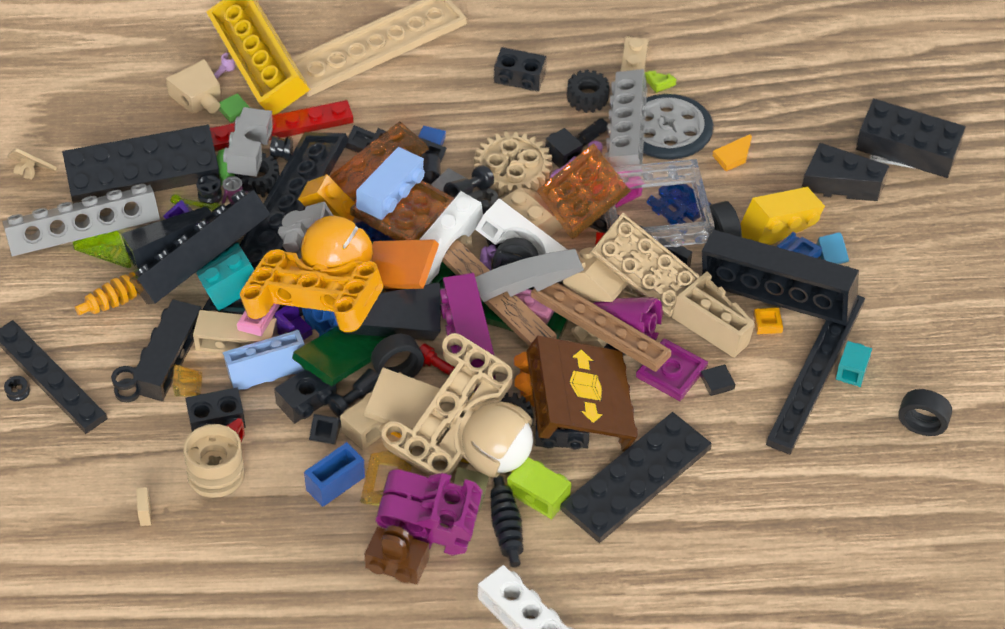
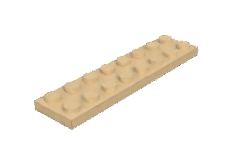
(377, 42)

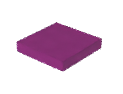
(676, 374)

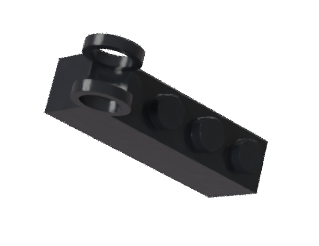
(167, 348)

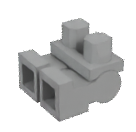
(297, 223)

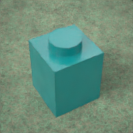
(854, 363)

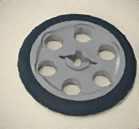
(676, 126)

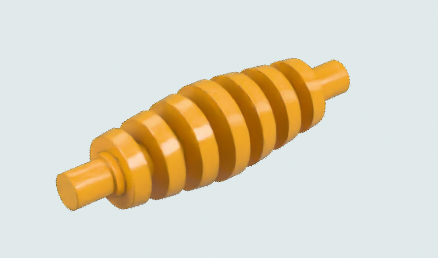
(111, 294)

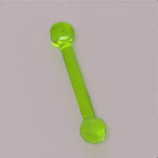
(175, 199)

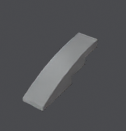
(535, 271)

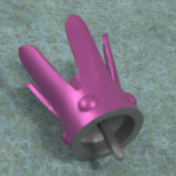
(231, 186)

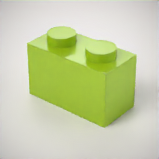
(539, 487)

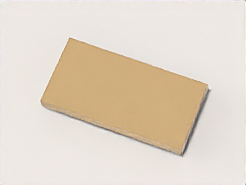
(643, 263)
(401, 399)

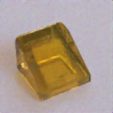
(186, 381)

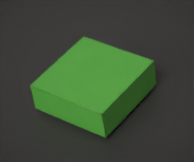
(232, 107)

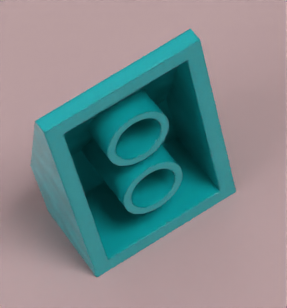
(226, 276)

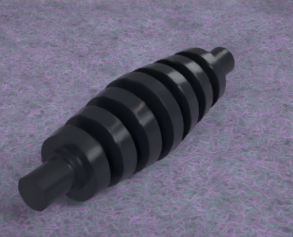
(506, 521)

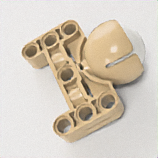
(484, 429)

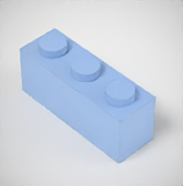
(390, 183)
(263, 360)

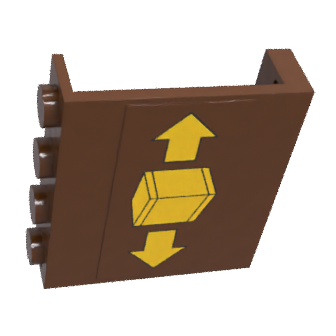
(580, 389)

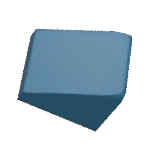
(833, 248)

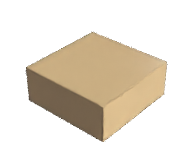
(143, 506)

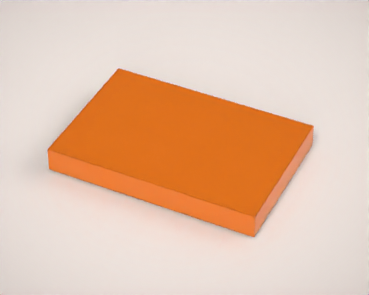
(404, 262)

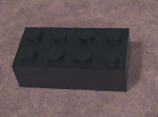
(910, 138)

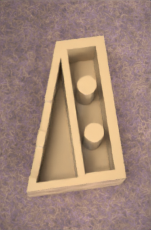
(713, 316)

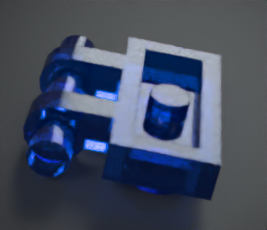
(680, 197)

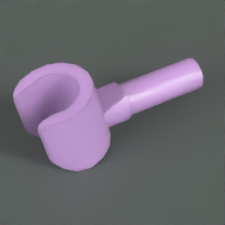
(226, 65)

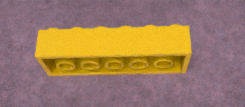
(258, 53)

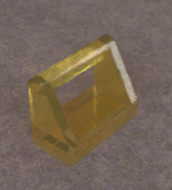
(382, 458)

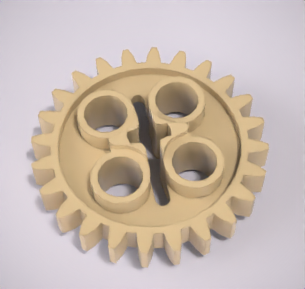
(515, 162)

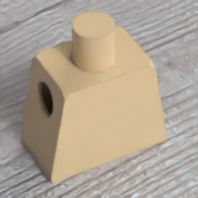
(195, 88)

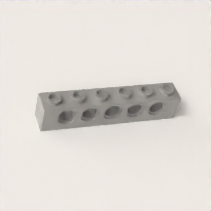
(627, 118)
(94, 225)

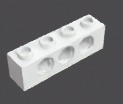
(512, 613)

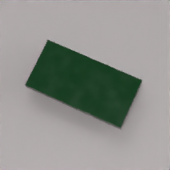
(336, 354)

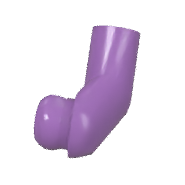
(487, 254)

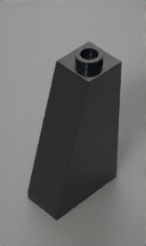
(148, 240)
(405, 312)

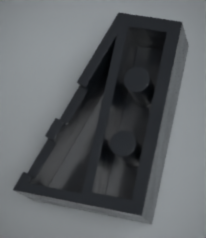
(845, 174)

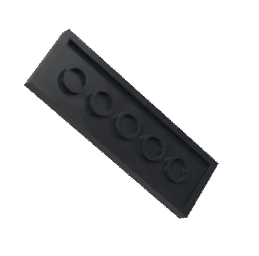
(635, 477)

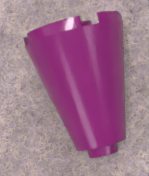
(640, 313)

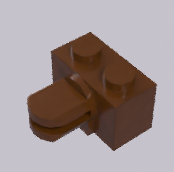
(397, 554)

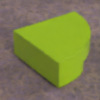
(660, 81)

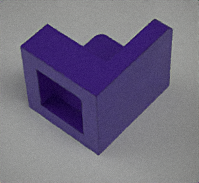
(289, 320)

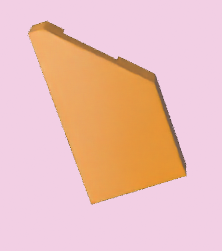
(733, 154)

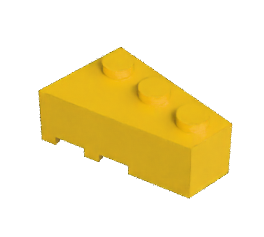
(779, 214)

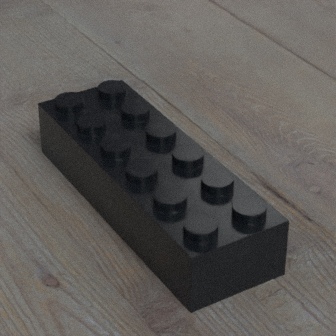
(155, 160)
(781, 277)

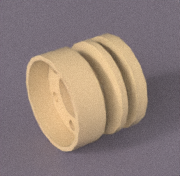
(214, 460)

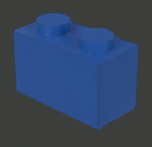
(334, 474)

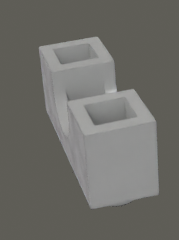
(244, 149)

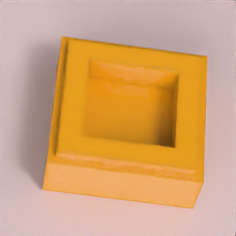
(768, 320)

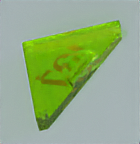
(105, 247)

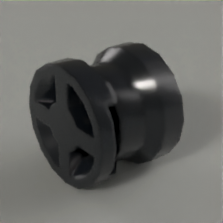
(281, 147)
(209, 189)

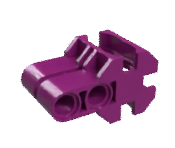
(421, 506)

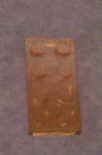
(361, 166)

